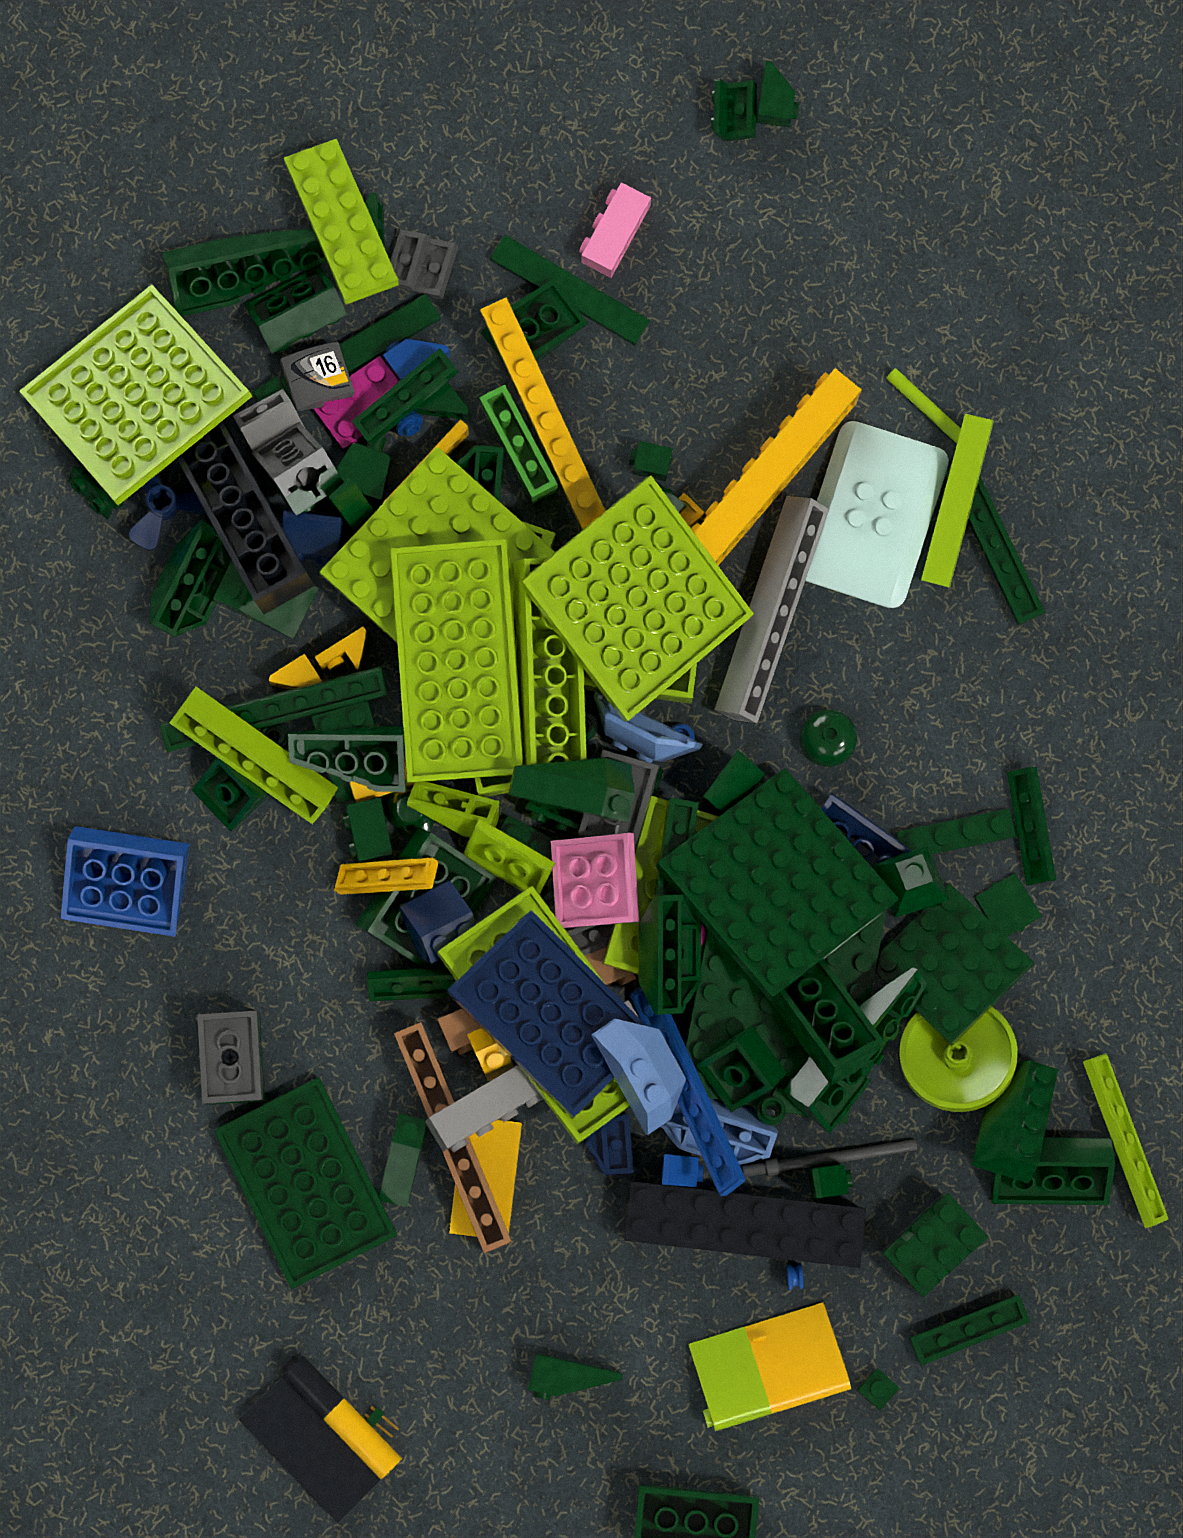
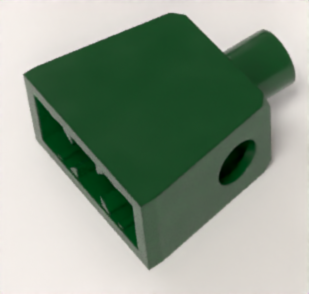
(368, 469)

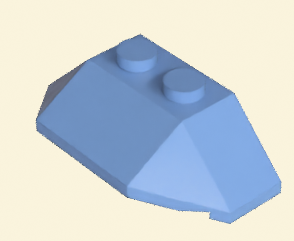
(643, 734)
(642, 1070)
(744, 1131)

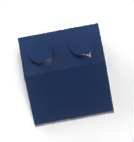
(314, 535)
(436, 919)

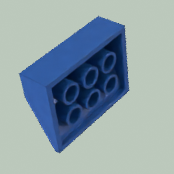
(124, 881)

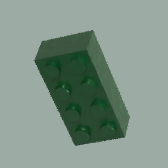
(694, 1513)

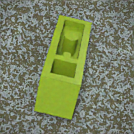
(453, 807)

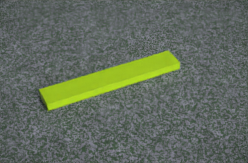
(957, 500)
(1125, 1140)

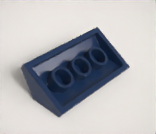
(866, 836)

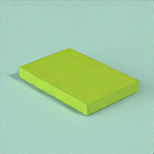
(508, 858)

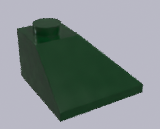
(913, 880)

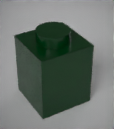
(651, 460)

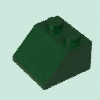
(733, 784)
(228, 794)
(742, 1069)

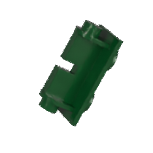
(85, 484)

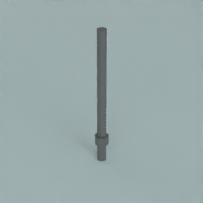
(773, 1166)

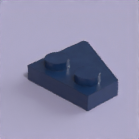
(613, 1146)

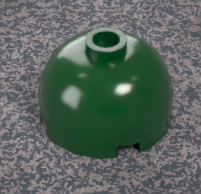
(828, 738)

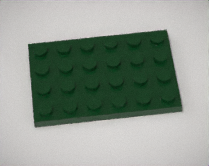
(305, 1183)

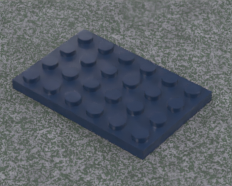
(543, 1011)

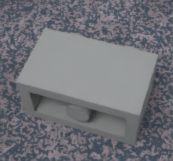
(267, 419)

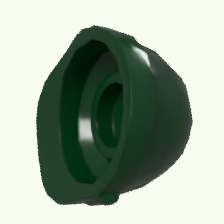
(405, 818)

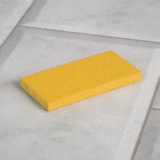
(498, 1158)

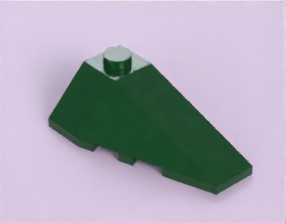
(359, 755)
(584, 786)

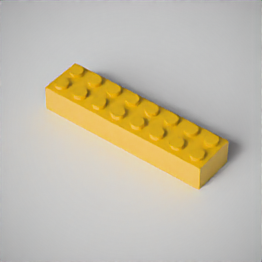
(777, 464)

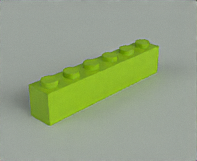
(253, 755)

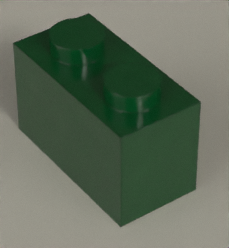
(368, 830)

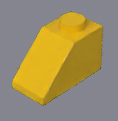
(490, 1055)

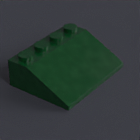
(382, 916)

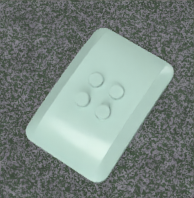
(878, 514)

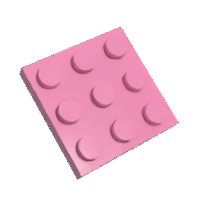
(595, 880)

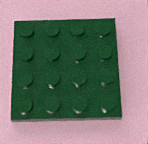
(960, 959)

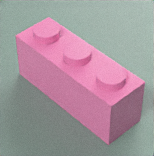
(614, 229)

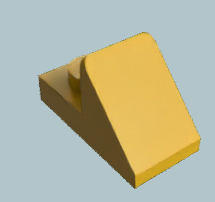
(351, 646)

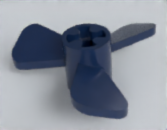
(148, 529)

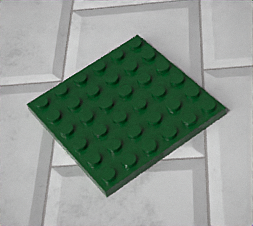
(777, 883)

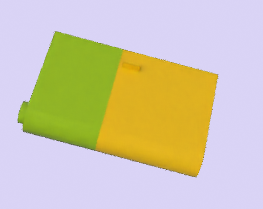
(769, 1367)

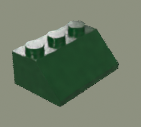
(295, 309)

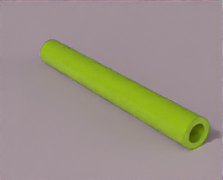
(924, 404)

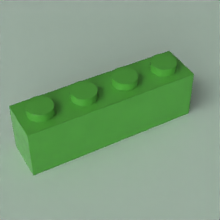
(518, 444)

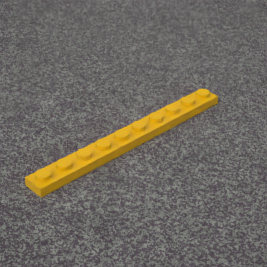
(543, 412)

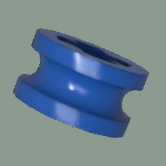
(794, 1276)

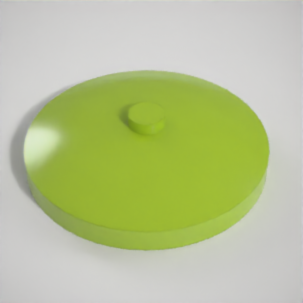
(963, 1074)

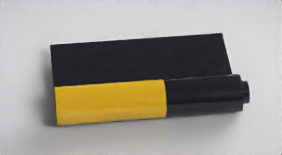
(320, 1438)

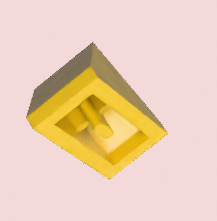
(295, 674)

